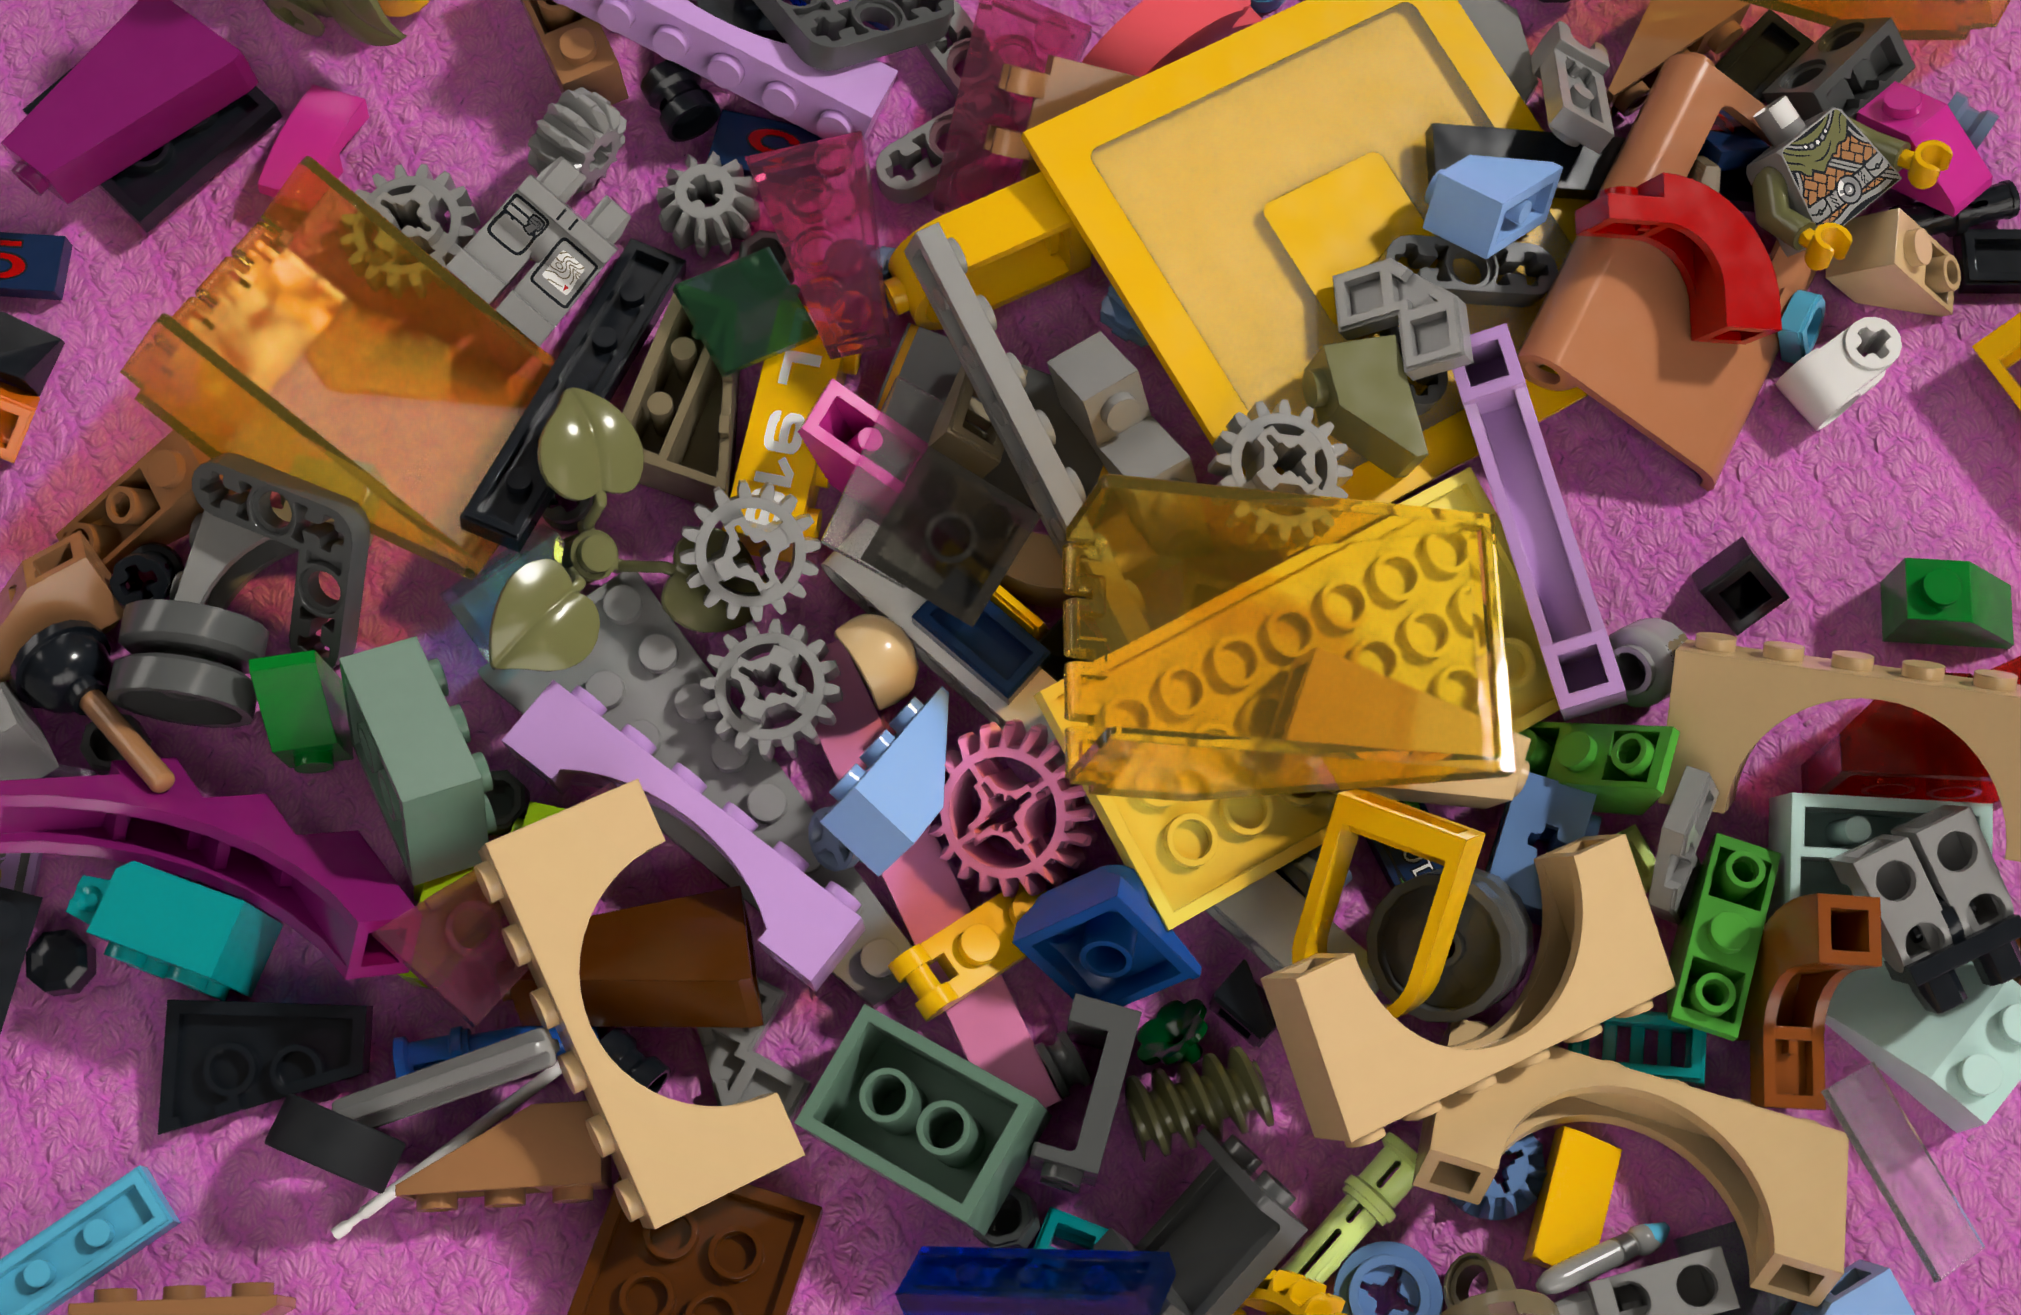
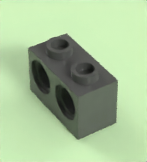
(1844, 68)

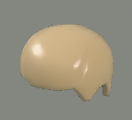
(881, 656)

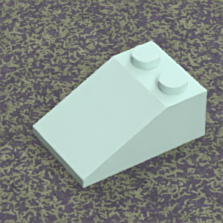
(1949, 1061)

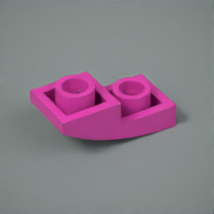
(316, 128)

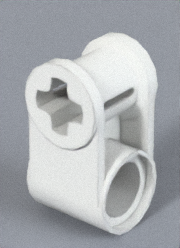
(1837, 374)

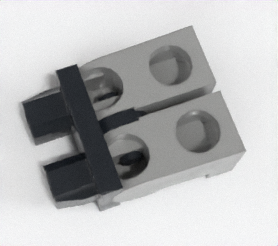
(1937, 904)

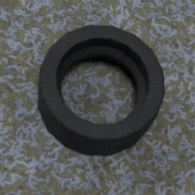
(335, 1143)

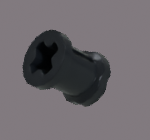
(144, 559)

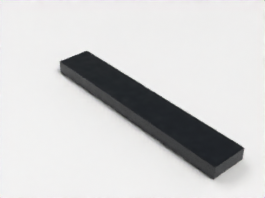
(1582, 167)
(593, 360)

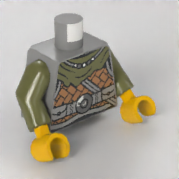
(1827, 174)

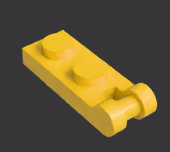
(968, 952)

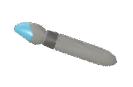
(1638, 1240)

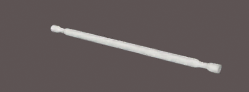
(465, 1136)

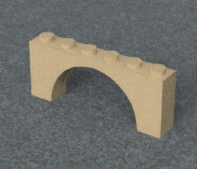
(1736, 694)
(1592, 964)
(664, 1149)
(1771, 1169)

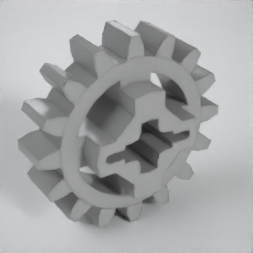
(421, 203)
(1284, 442)
(723, 566)
(761, 715)

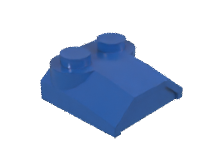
(1104, 938)

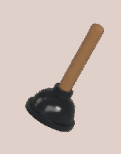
(69, 672)

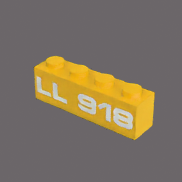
(772, 444)

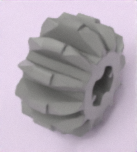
(582, 131)
(685, 211)

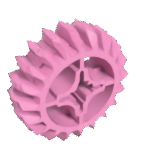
(1029, 828)

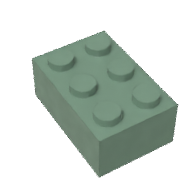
(418, 758)
(924, 1119)

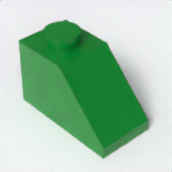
(1946, 605)
(302, 710)

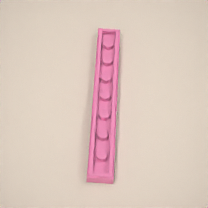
(931, 900)

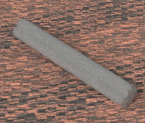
(451, 1079)

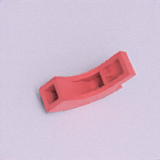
(1166, 31)

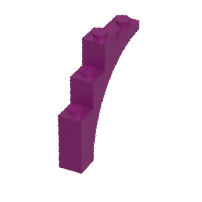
(316, 883)

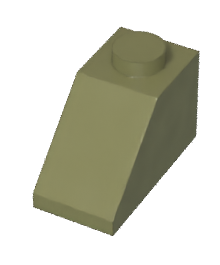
(1368, 402)

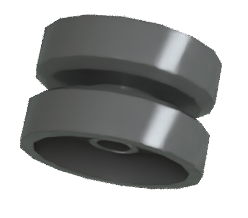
(187, 663)
(1489, 940)

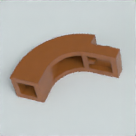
(1798, 966)

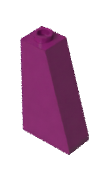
(126, 99)

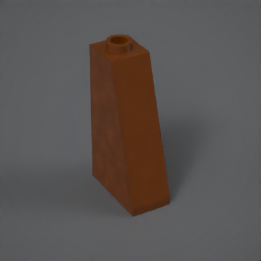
(665, 966)

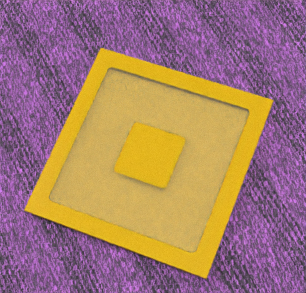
(1263, 172)

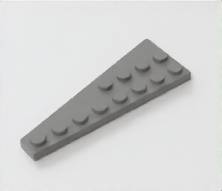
(652, 681)

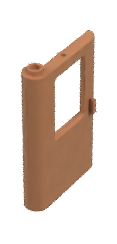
(1623, 311)

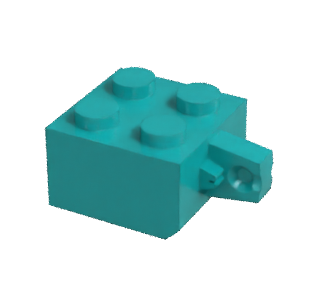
(177, 929)

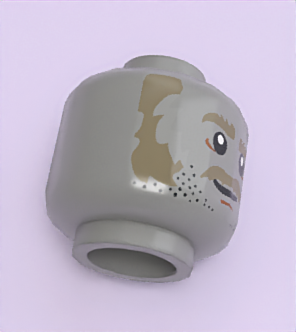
(1646, 659)

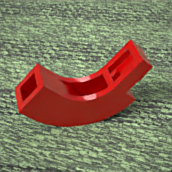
(1710, 243)

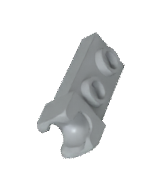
(1574, 88)

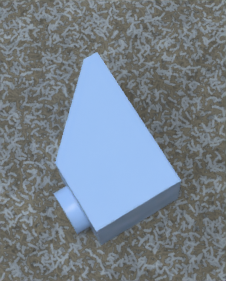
(1490, 201)

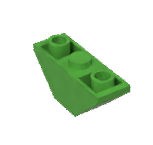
(1616, 762)
(1721, 936)

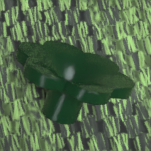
(1173, 1034)

